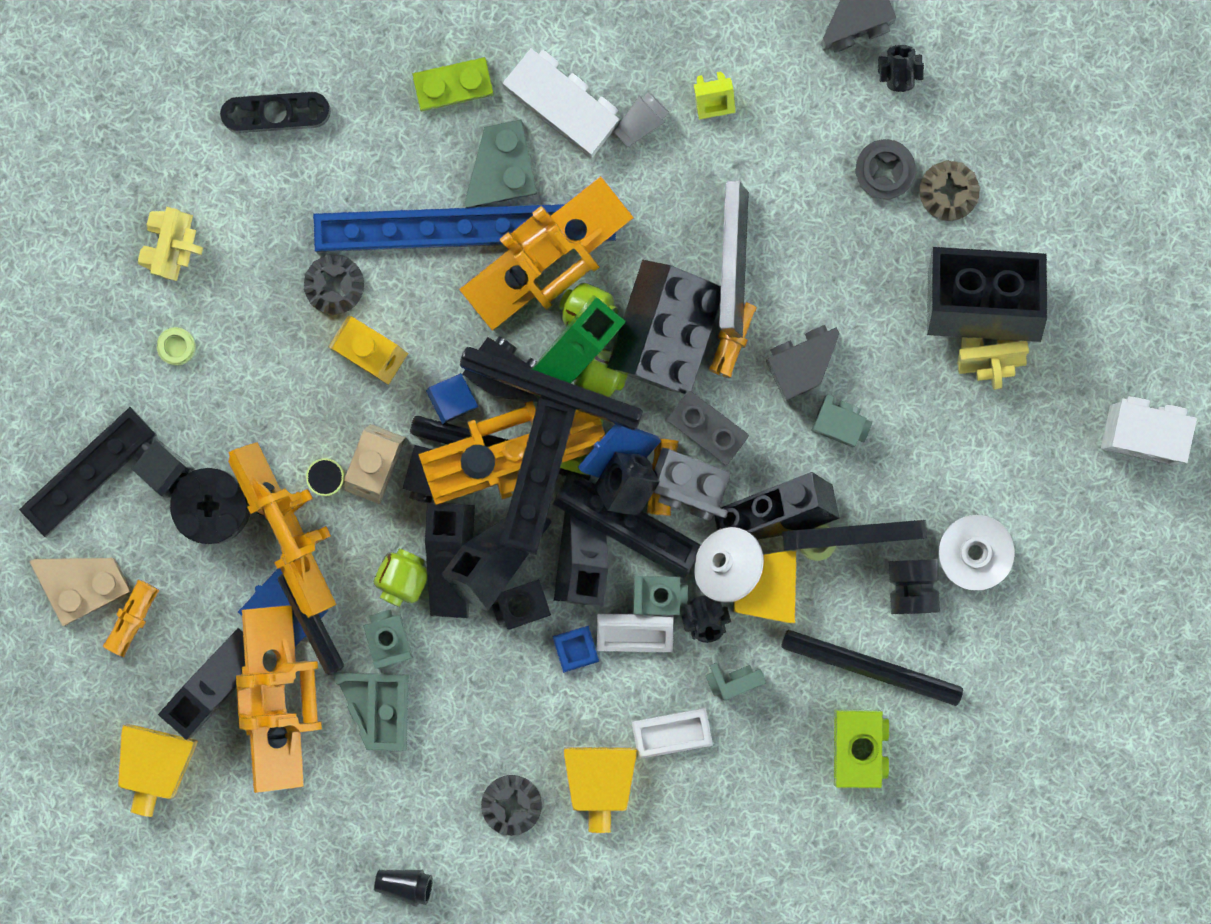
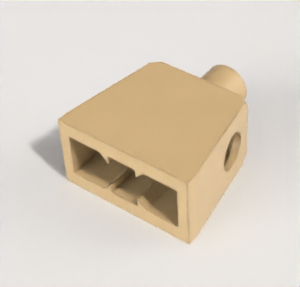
(373, 463)

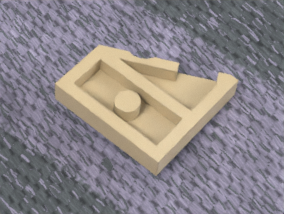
(80, 584)

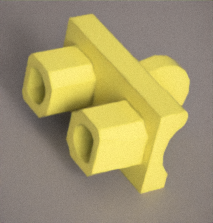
(173, 244)
(993, 360)

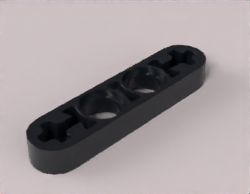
(854, 535)

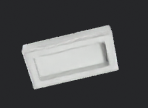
(634, 633)
(672, 733)

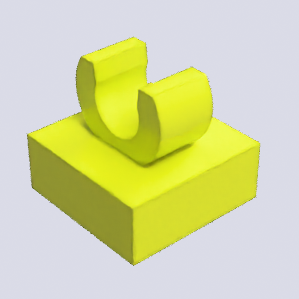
(714, 97)

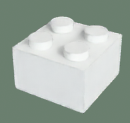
(1148, 432)

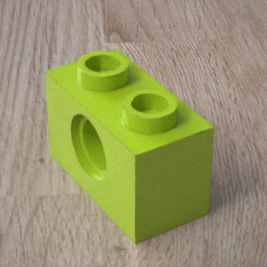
(849, 727)

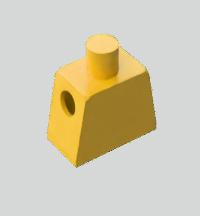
(368, 349)
(775, 590)
(152, 765)
(599, 782)

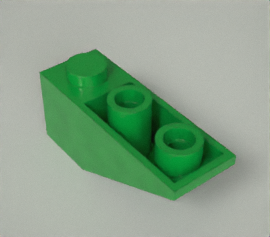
(580, 341)

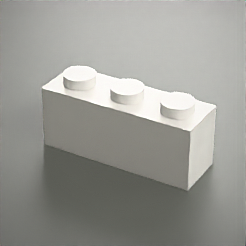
(562, 101)

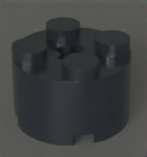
(195, 490)

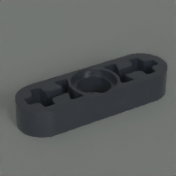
(264, 100)

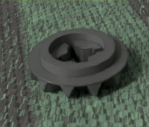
(887, 151)
(351, 285)
(527, 796)

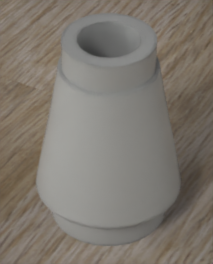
(641, 119)

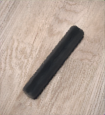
(316, 634)

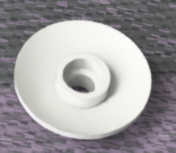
(996, 555)
(740, 570)

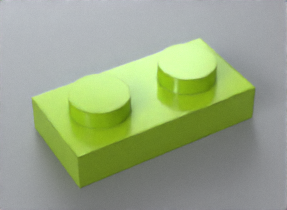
(452, 84)

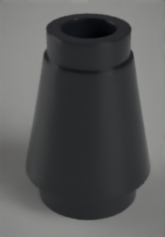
(405, 885)

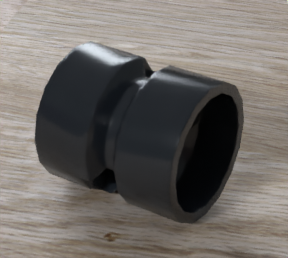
(914, 573)

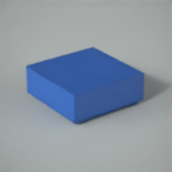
(451, 398)
(575, 648)

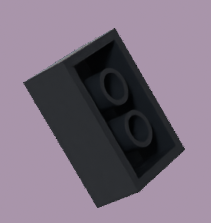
(987, 294)
(666, 327)

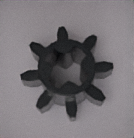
(900, 68)
(706, 619)

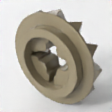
(937, 203)

